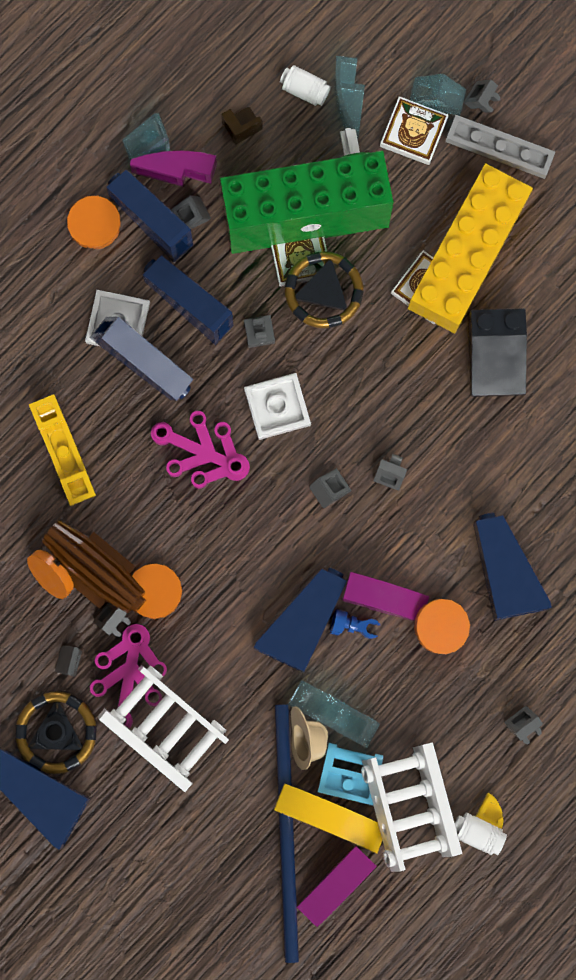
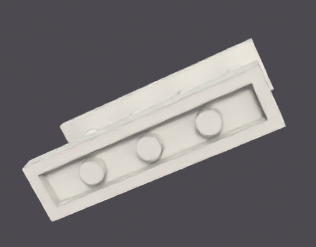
(137, 737)
(438, 813)

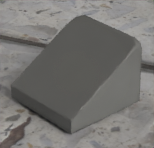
(192, 211)
(329, 488)
(68, 660)

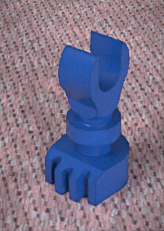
(341, 621)

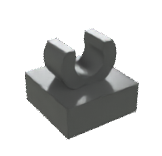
(481, 94)
(259, 331)
(391, 473)
(110, 618)
(523, 724)

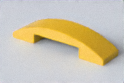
(62, 450)
(329, 817)

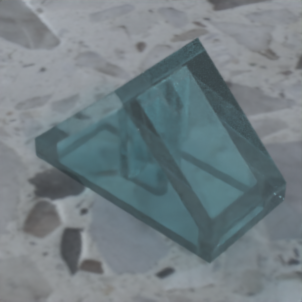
(438, 93)
(147, 138)

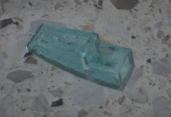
(348, 95)
(334, 714)

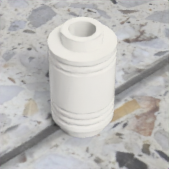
(305, 85)
(480, 834)

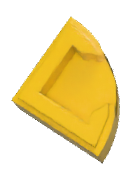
(491, 811)

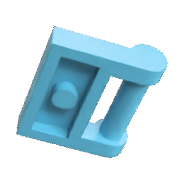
(343, 782)

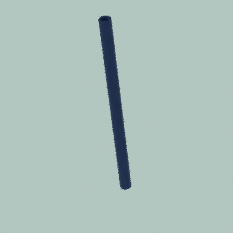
(286, 838)

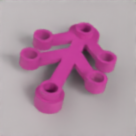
(203, 453)
(129, 670)

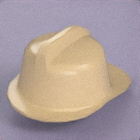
(308, 739)

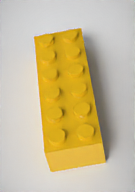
(470, 248)

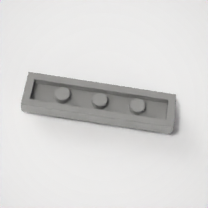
(500, 146)

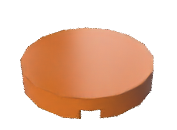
(94, 222)
(52, 578)
(161, 590)
(442, 626)

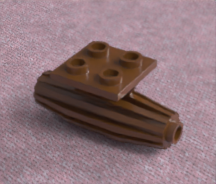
(95, 568)

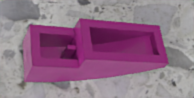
(176, 166)
(383, 597)
(336, 886)

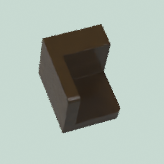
(242, 124)

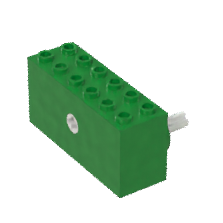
(308, 199)

